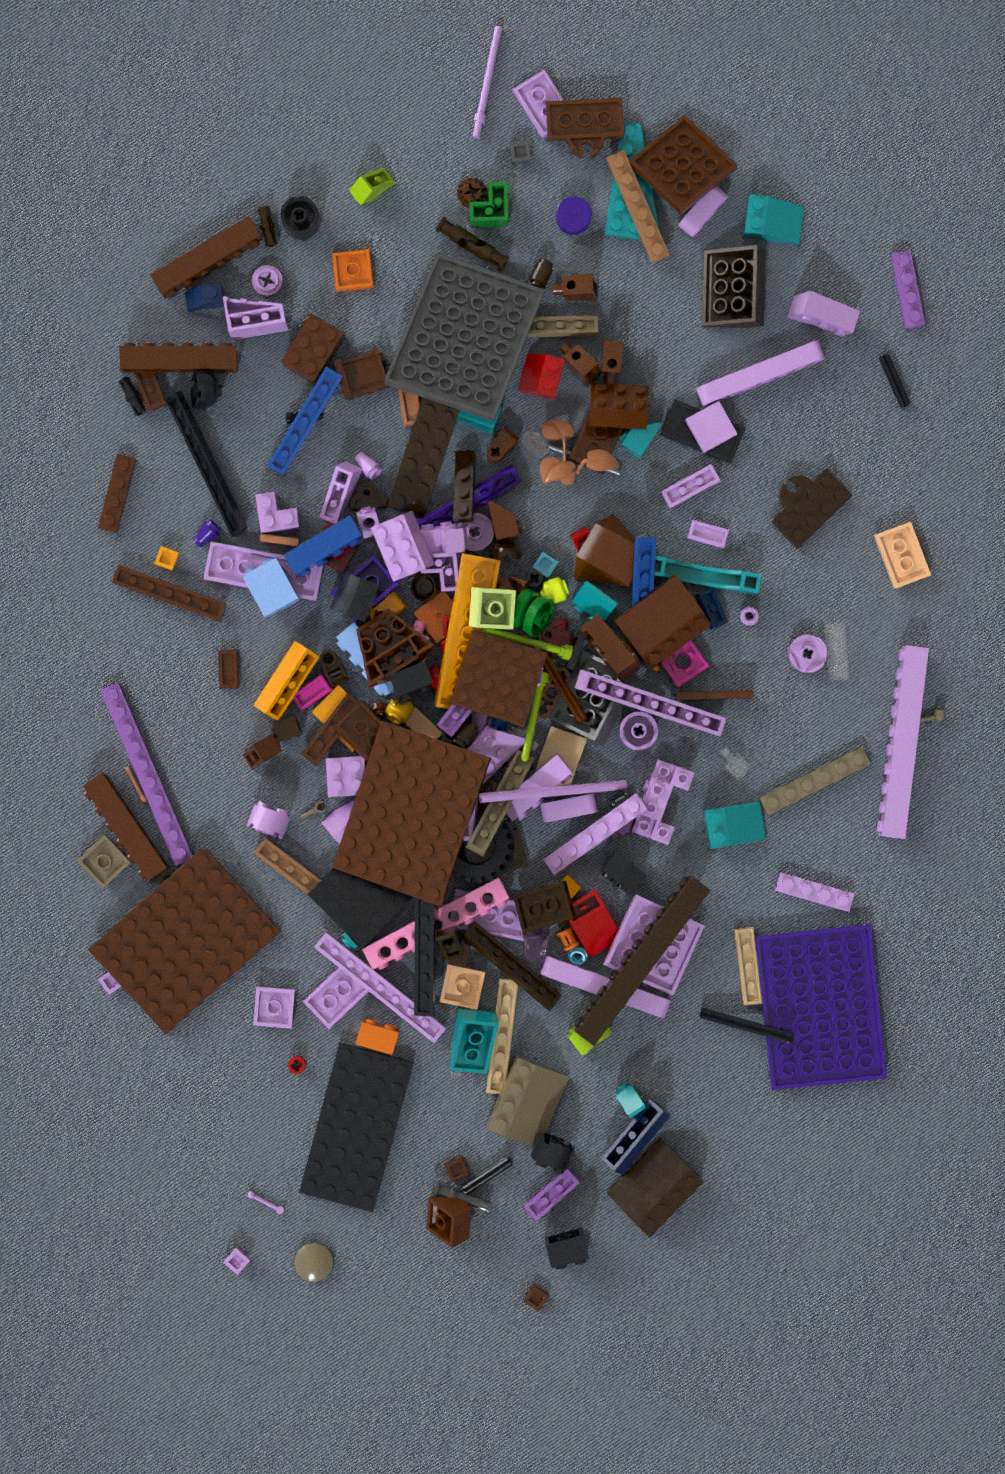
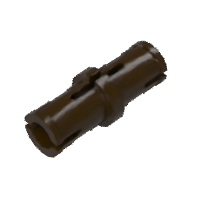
(267, 226)

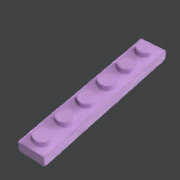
(595, 834)

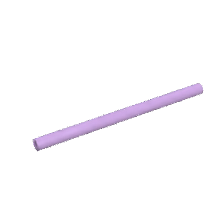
(552, 791)

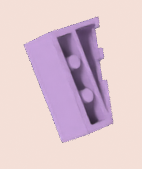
(823, 313)
(253, 318)

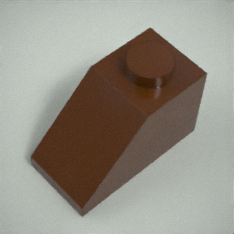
(262, 752)

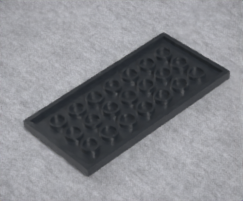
(356, 1127)

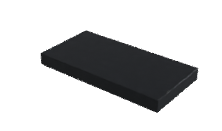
(678, 431)

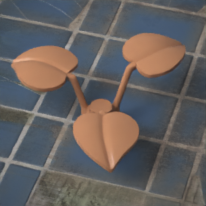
(552, 469)

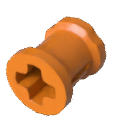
(568, 938)

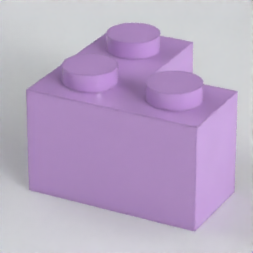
(275, 520)
(444, 538)
(448, 566)

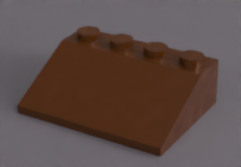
(662, 622)

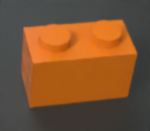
(377, 1036)

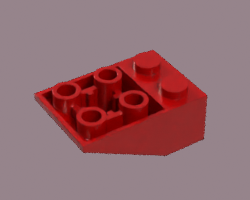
(593, 923)

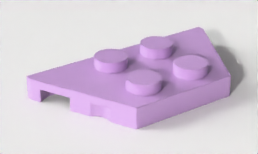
(497, 745)

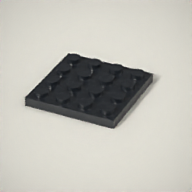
(357, 904)

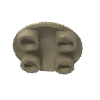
(313, 1262)

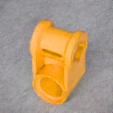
(391, 602)

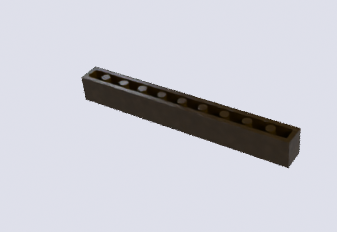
(641, 959)

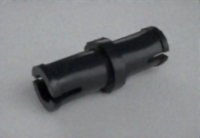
(132, 396)

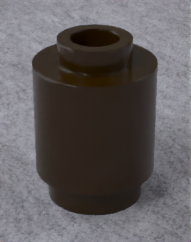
(541, 273)
(465, 734)

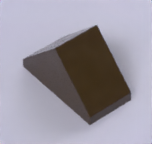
(449, 943)

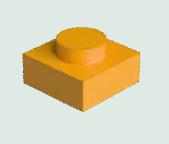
(167, 558)

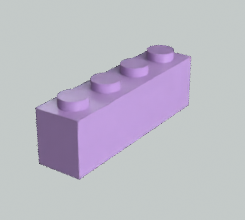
(549, 775)

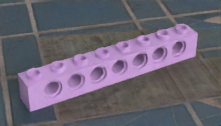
(650, 703)

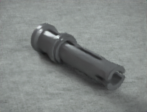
(473, 1202)

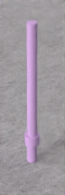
(479, 118)

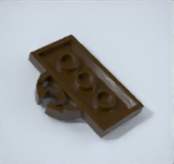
(809, 506)

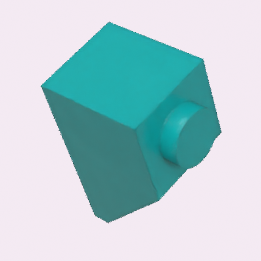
(639, 439)
(629, 1099)

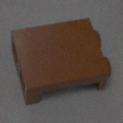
(362, 374)

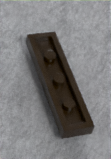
(464, 486)

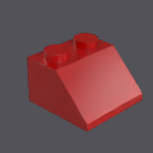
(541, 375)

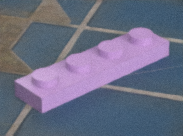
(814, 892)

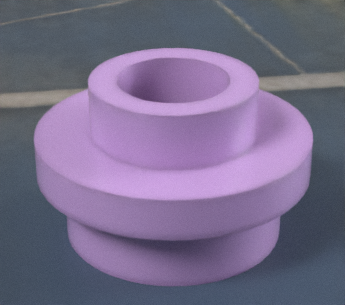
(755, 616)

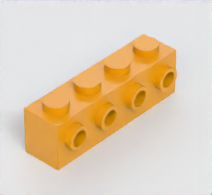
(286, 681)

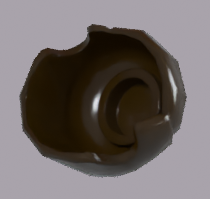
(506, 548)
(424, 587)

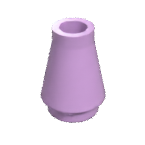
(369, 466)

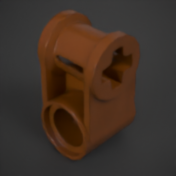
(504, 443)

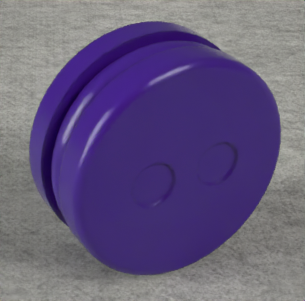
(573, 215)

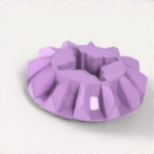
(264, 272)

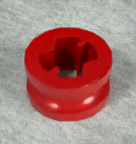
(301, 1068)

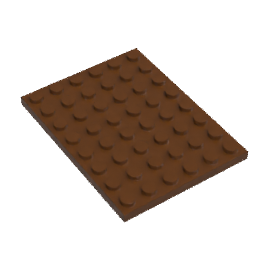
(411, 813)
(184, 940)

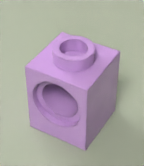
(367, 512)

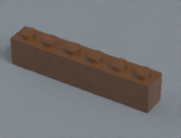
(206, 257)
(177, 358)
(126, 827)

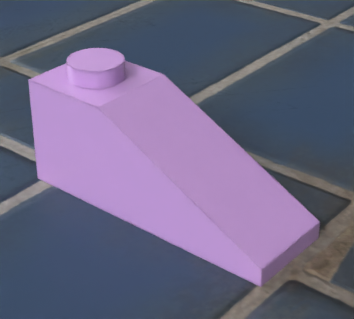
(340, 491)

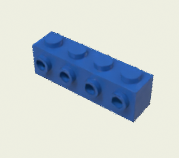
(322, 546)

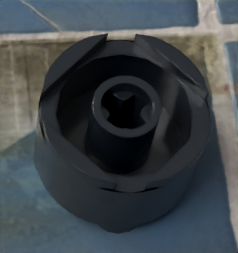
(300, 207)
(552, 1152)

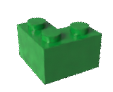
(493, 212)

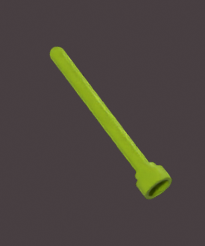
(563, 651)
(533, 717)

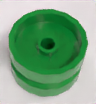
(532, 613)

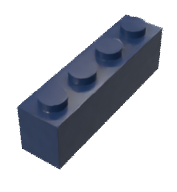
(636, 1137)

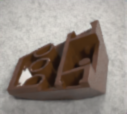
(607, 554)
(390, 646)

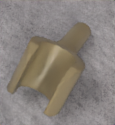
(938, 716)
(314, 810)

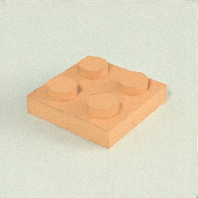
(462, 987)

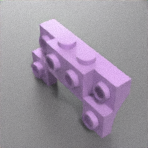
(656, 797)

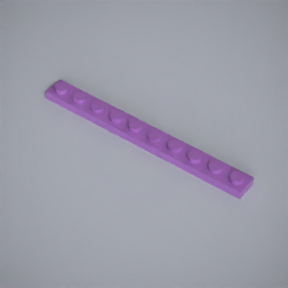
(147, 773)

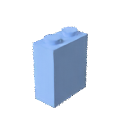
(270, 587)

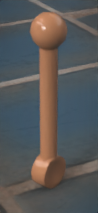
(143, 799)

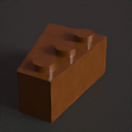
(610, 649)

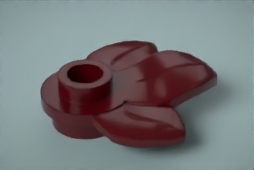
(558, 634)

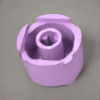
(649, 730)
(268, 820)

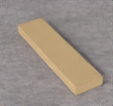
(748, 966)

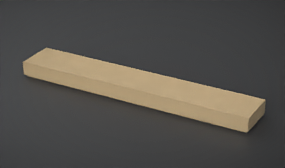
(501, 1050)

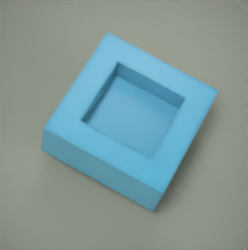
(545, 564)

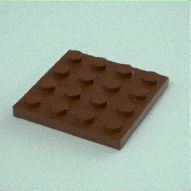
(683, 164)
(498, 678)

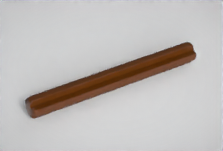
(564, 689)

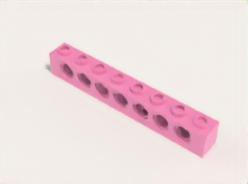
(495, 887)

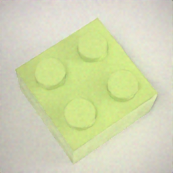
(492, 608)

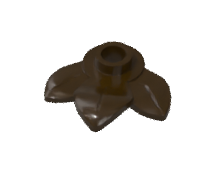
(374, 499)

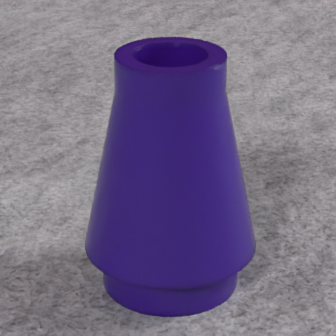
(206, 533)

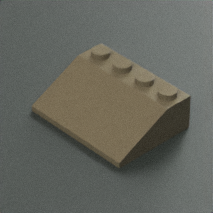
(527, 1101)

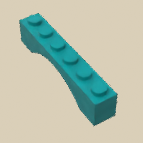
(706, 576)

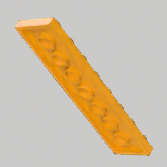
(473, 572)

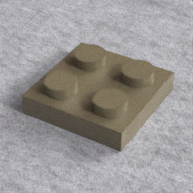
(104, 861)

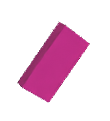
(312, 692)

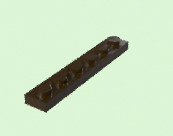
(511, 966)

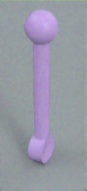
(279, 1209)

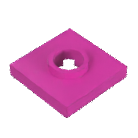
(696, 664)

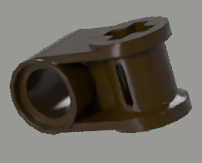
(333, 669)

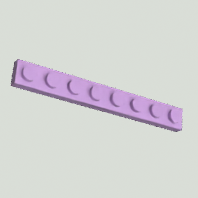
(378, 986)

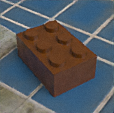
(313, 349)
(618, 405)

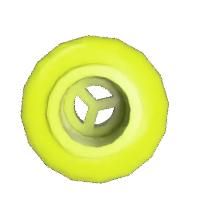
(555, 589)

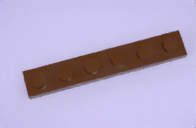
(169, 593)

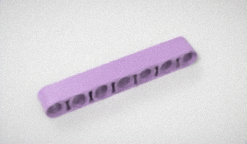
(760, 373)
(593, 981)

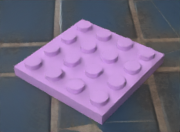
(672, 964)

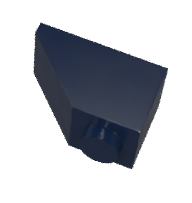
(205, 297)

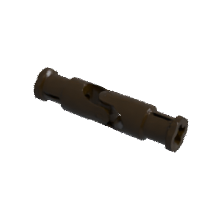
(475, 245)

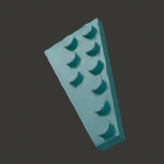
(619, 221)

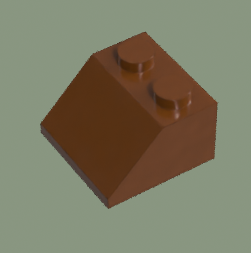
(504, 523)
(449, 1219)

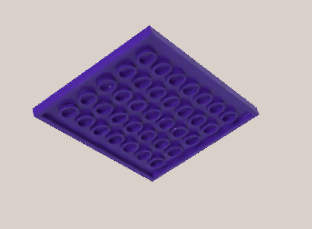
(827, 995)

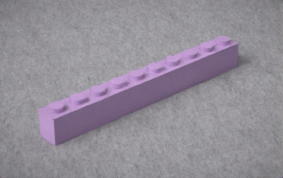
(903, 742)

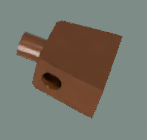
(584, 290)
(611, 351)
(580, 363)

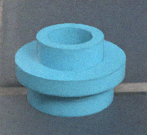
(577, 960)

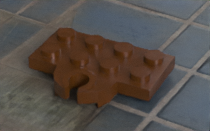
(585, 123)

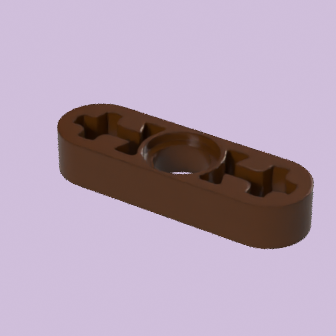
(554, 700)

